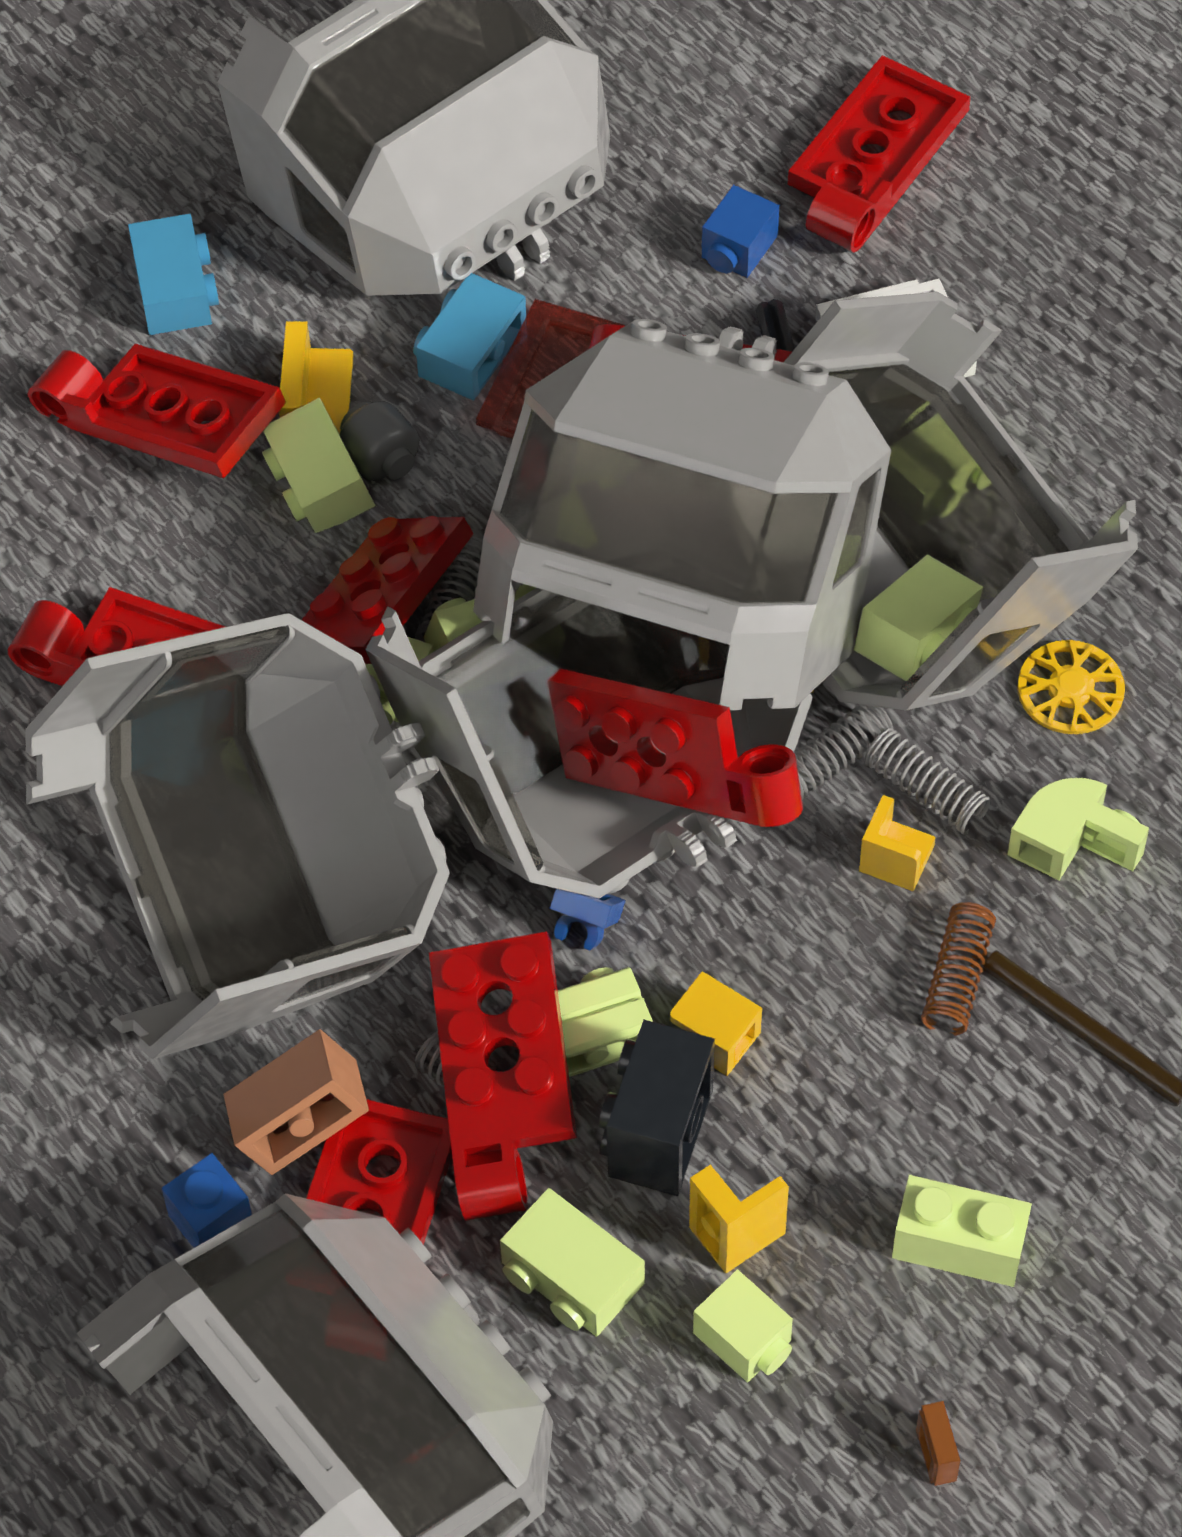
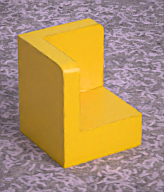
(894, 850)
(722, 1014)

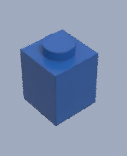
(739, 232)
(205, 1201)

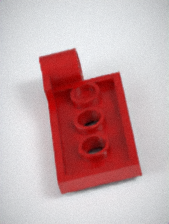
(860, 188)
(145, 380)
(391, 570)
(55, 644)
(698, 745)
(509, 1109)
(408, 1195)

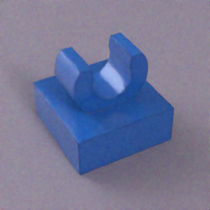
(590, 911)

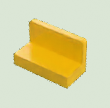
(314, 374)
(732, 1227)

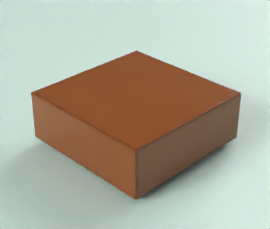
(937, 1443)

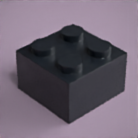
(658, 1106)

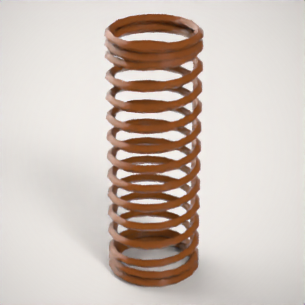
(937, 1008)

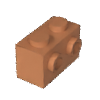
(295, 1102)

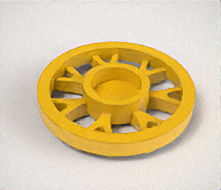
(1071, 686)

